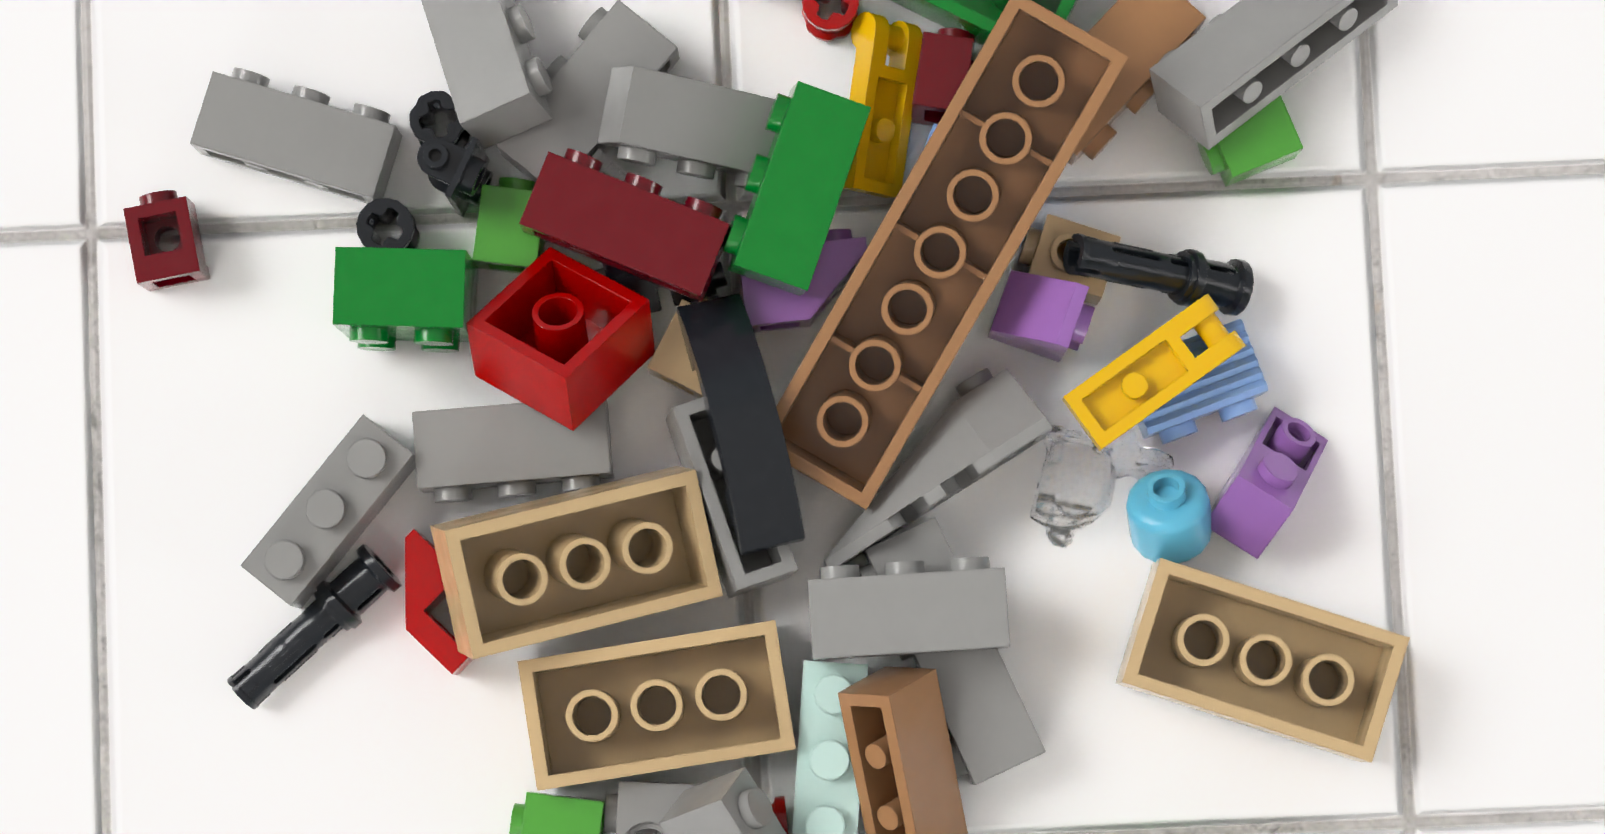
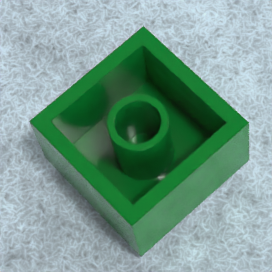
(404, 297)

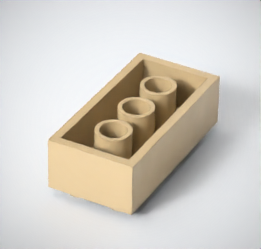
(576, 561)
(1262, 660)
(656, 705)

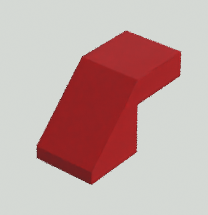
(422, 595)

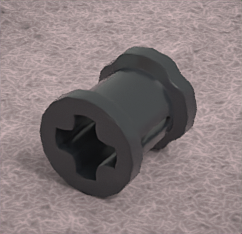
(423, 116)
(384, 211)

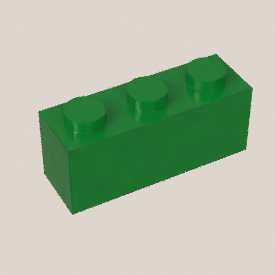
(796, 187)

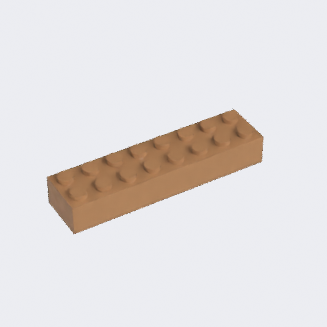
(943, 247)

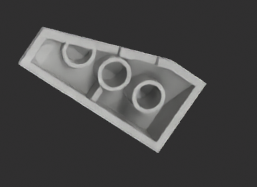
(970, 440)

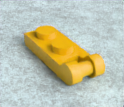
(889, 92)
(1151, 373)

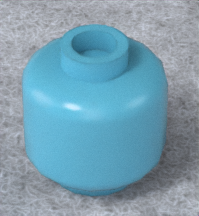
(1169, 516)

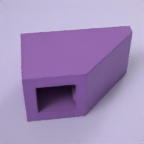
(780, 310)
(1042, 315)
(1267, 482)

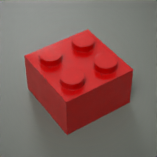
(561, 338)

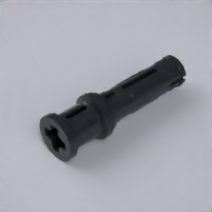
(1180, 276)
(335, 608)

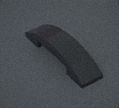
(743, 423)

